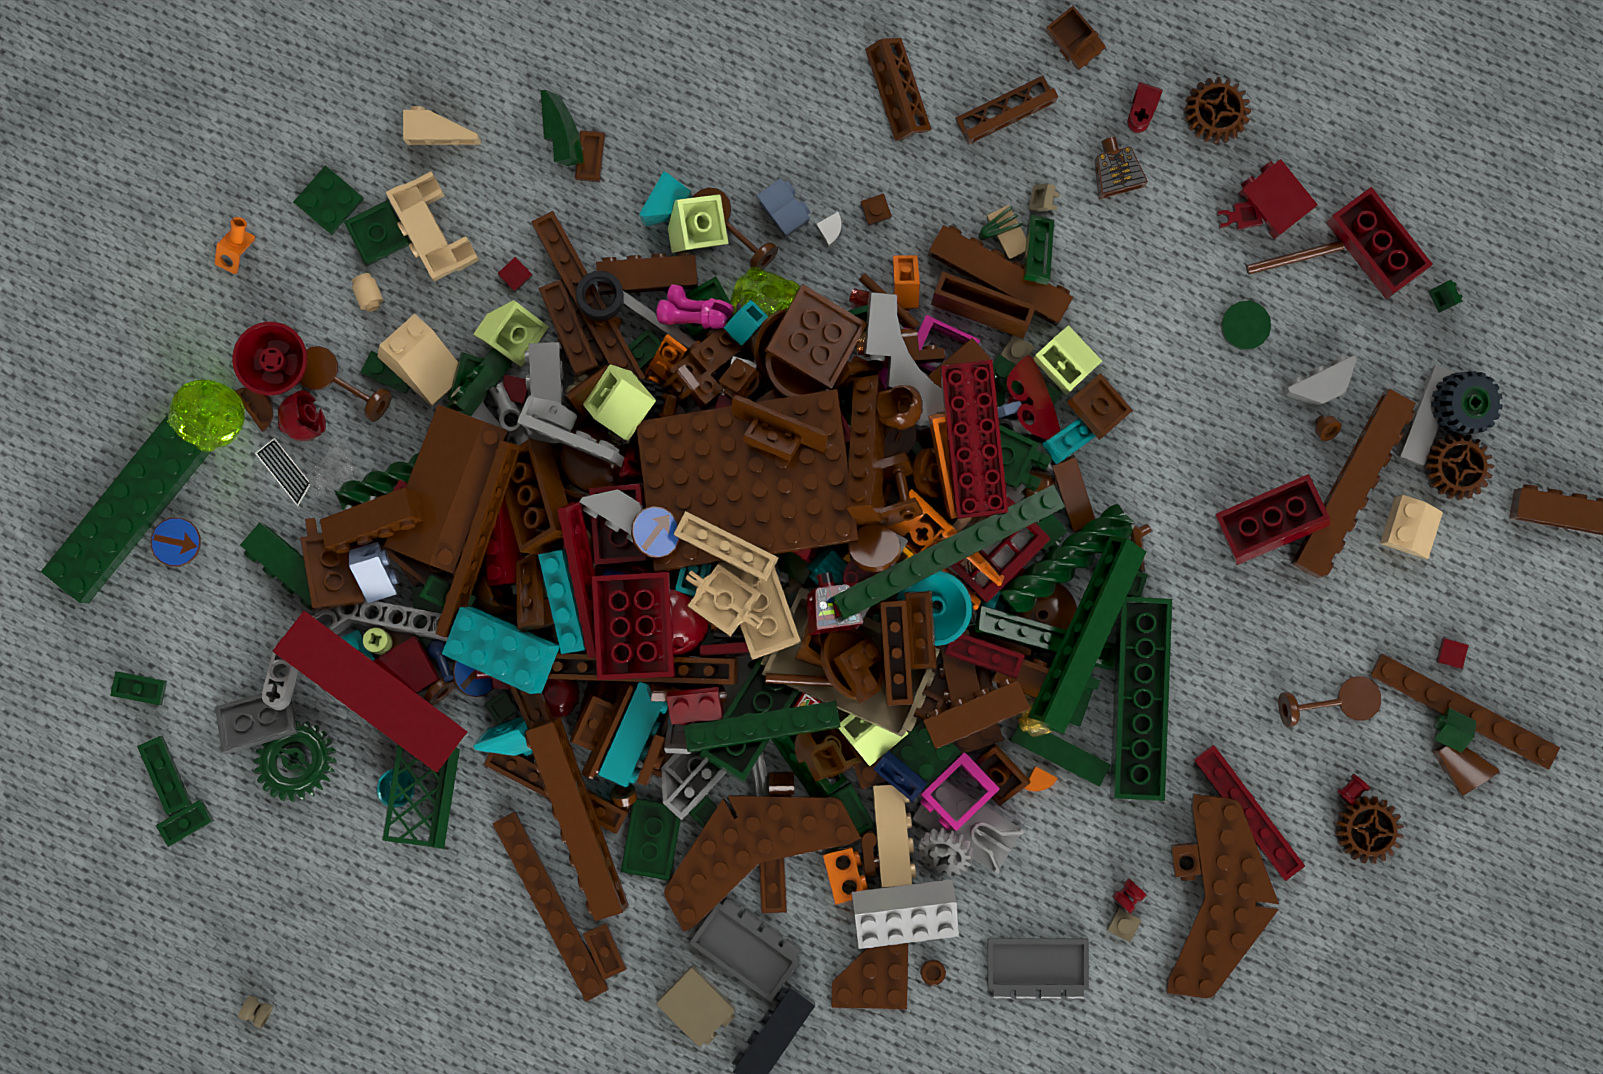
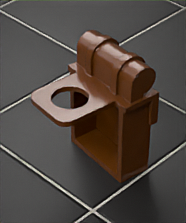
(1075, 38)

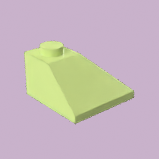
(697, 224)
(511, 330)

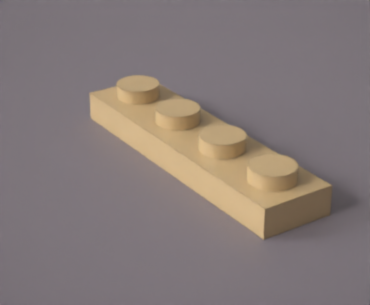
(725, 546)

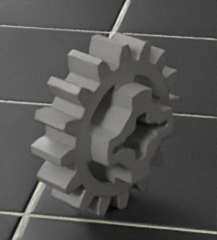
(946, 851)

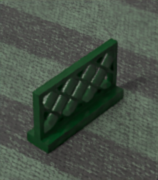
(441, 807)

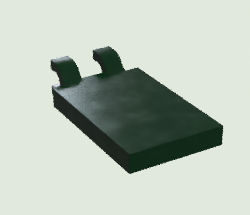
(1018, 458)

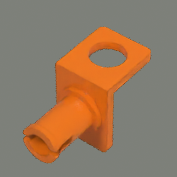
(233, 244)

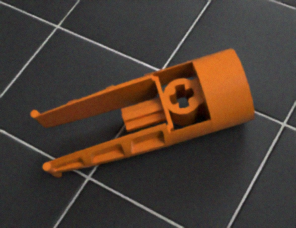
(932, 538)

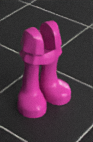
(680, 310)

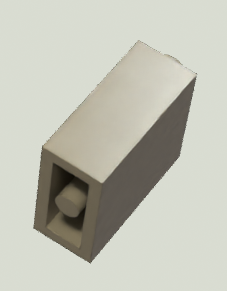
(696, 1006)

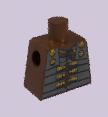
(1117, 170)

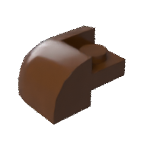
(826, 753)

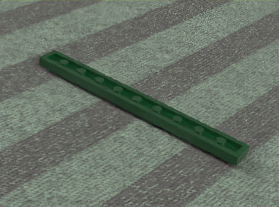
(947, 552)

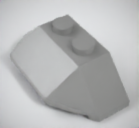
(687, 781)

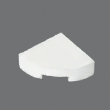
(830, 228)

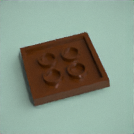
(815, 336)

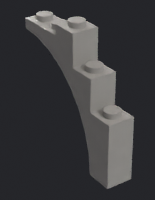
(885, 339)

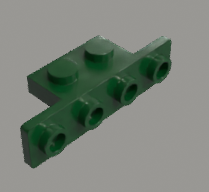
(481, 378)

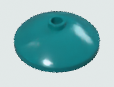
(956, 608)

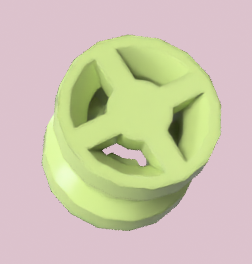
(381, 644)

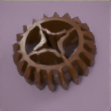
(1207, 107)
(1467, 447)
(1366, 838)

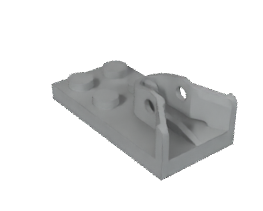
(559, 425)
(986, 830)

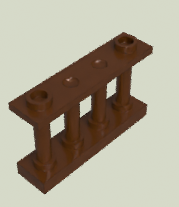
(897, 469)

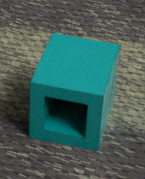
(745, 322)

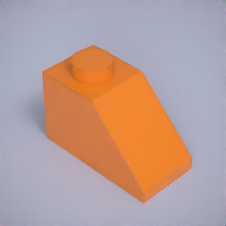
(906, 280)

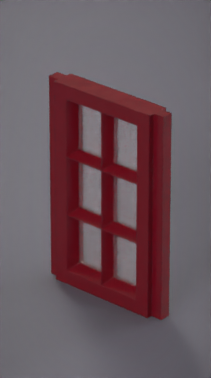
(1005, 557)

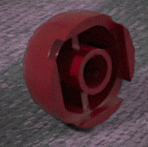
(300, 418)
(561, 696)

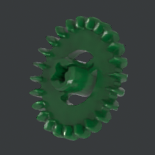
(311, 774)

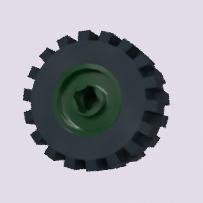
(1467, 402)

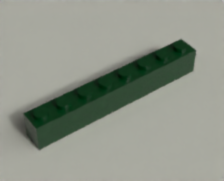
(1087, 634)

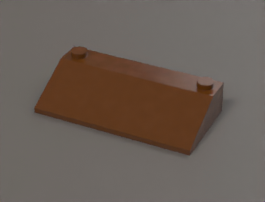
(449, 483)

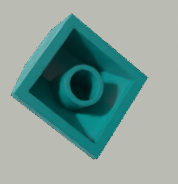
(661, 200)
(505, 738)

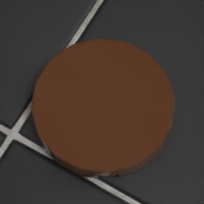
(875, 549)

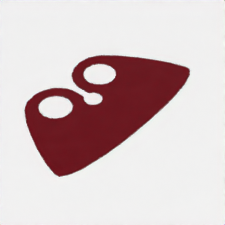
(1045, 417)

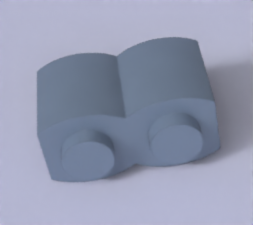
(783, 207)

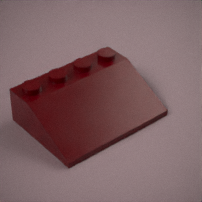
(633, 626)

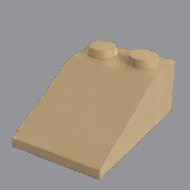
(420, 359)

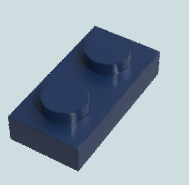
(900, 776)

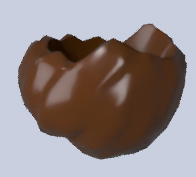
(899, 406)

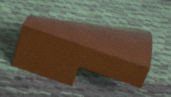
(1465, 769)

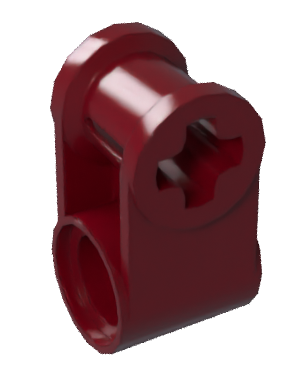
(1144, 104)

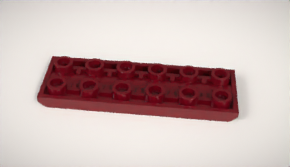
(974, 438)

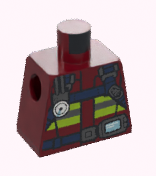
(822, 612)

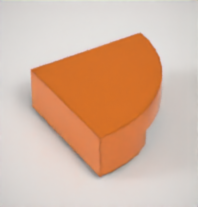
(1040, 780)

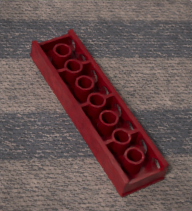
(370, 691)

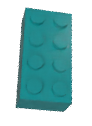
(500, 650)
(633, 737)

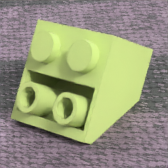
(1067, 360)
(619, 401)
(868, 738)

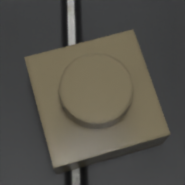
(1017, 349)
(1123, 925)

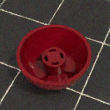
(262, 347)
(687, 626)

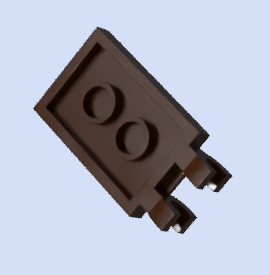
(327, 572)

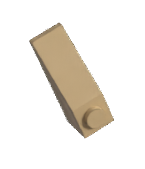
(429, 128)

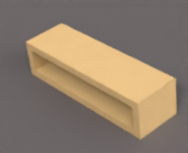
(893, 836)

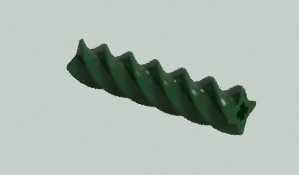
(374, 484)
(1061, 562)

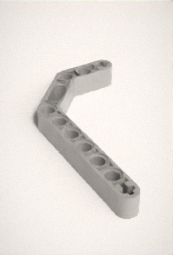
(340, 623)

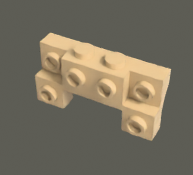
(427, 239)

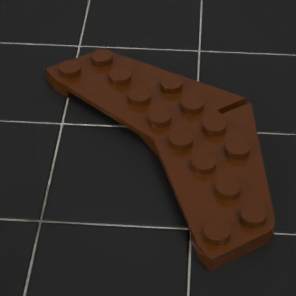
(762, 832)
(1229, 914)

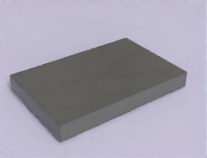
(252, 723)

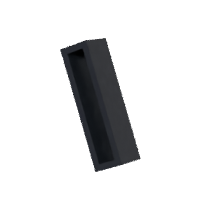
(775, 1034)

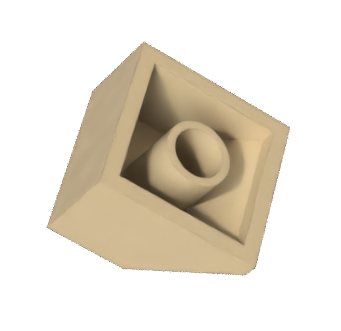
(1411, 526)

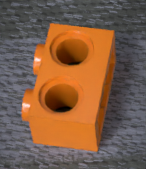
(838, 876)

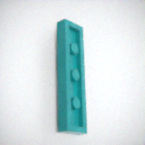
(562, 600)

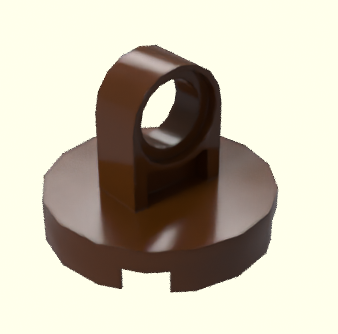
(926, 474)

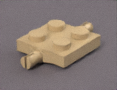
(724, 600)

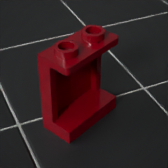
(1277, 197)

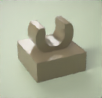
(1042, 198)

